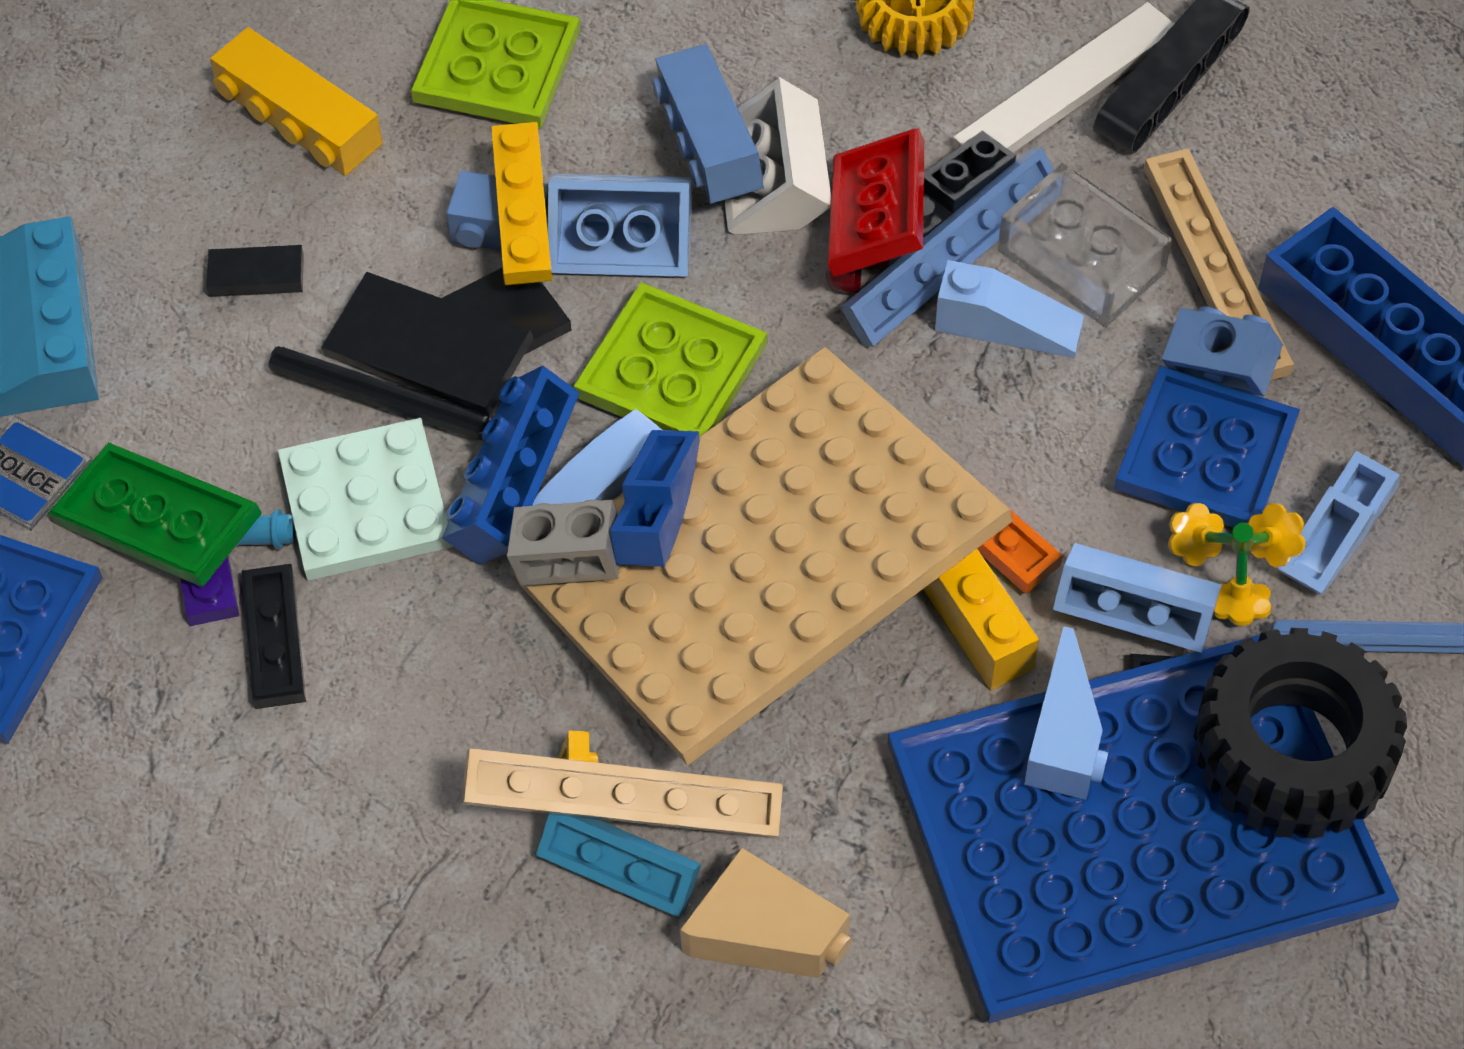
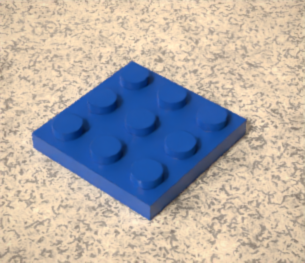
(1206, 447)

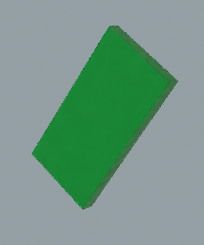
(155, 514)

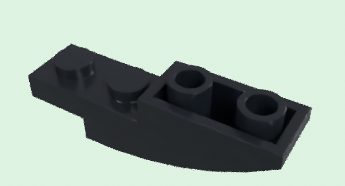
(959, 178)

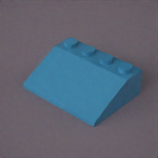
(44, 319)

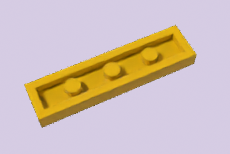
(521, 203)

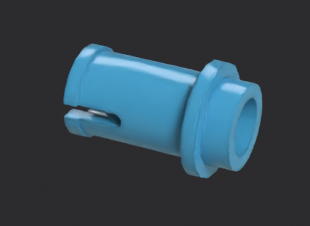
(270, 529)

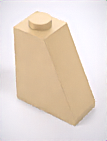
(766, 922)

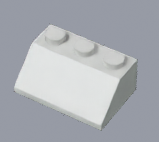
(792, 162)

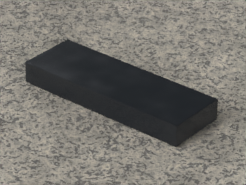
(273, 636)

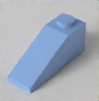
(1001, 310)
(1069, 730)

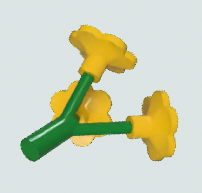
(1267, 535)

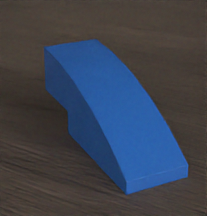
(655, 498)

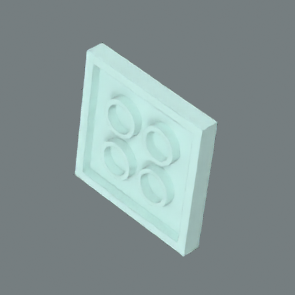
(364, 498)

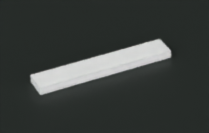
(1071, 81)

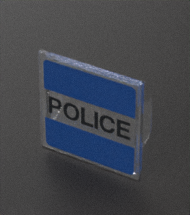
(34, 471)

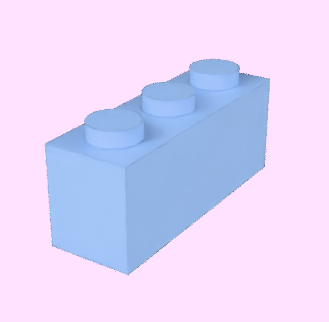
(1137, 597)

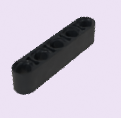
(1169, 72)

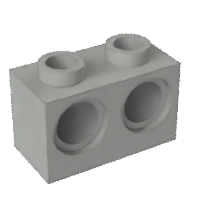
(563, 543)

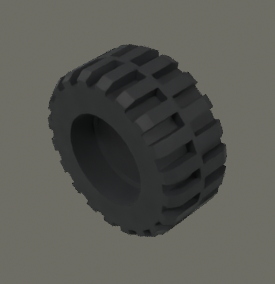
(1313, 675)

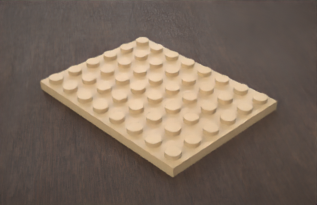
(794, 542)

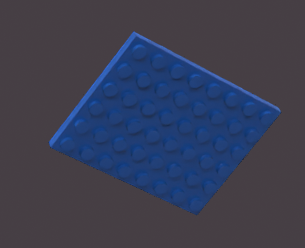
(1141, 874)

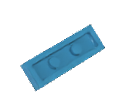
(620, 861)

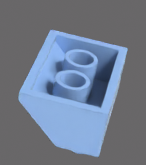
(619, 224)

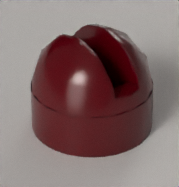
(845, 283)

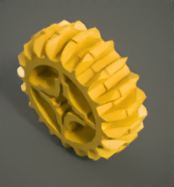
(915, 23)

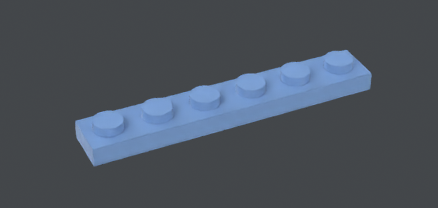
(959, 238)

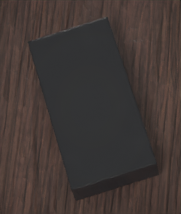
(255, 270)

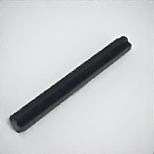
(378, 392)

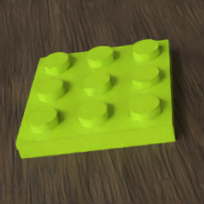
(496, 60)
(671, 362)

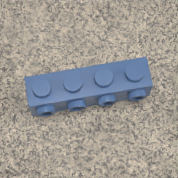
(707, 123)

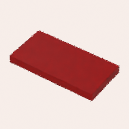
(877, 202)

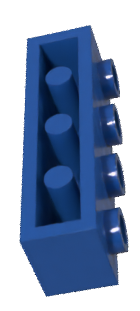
(510, 462)

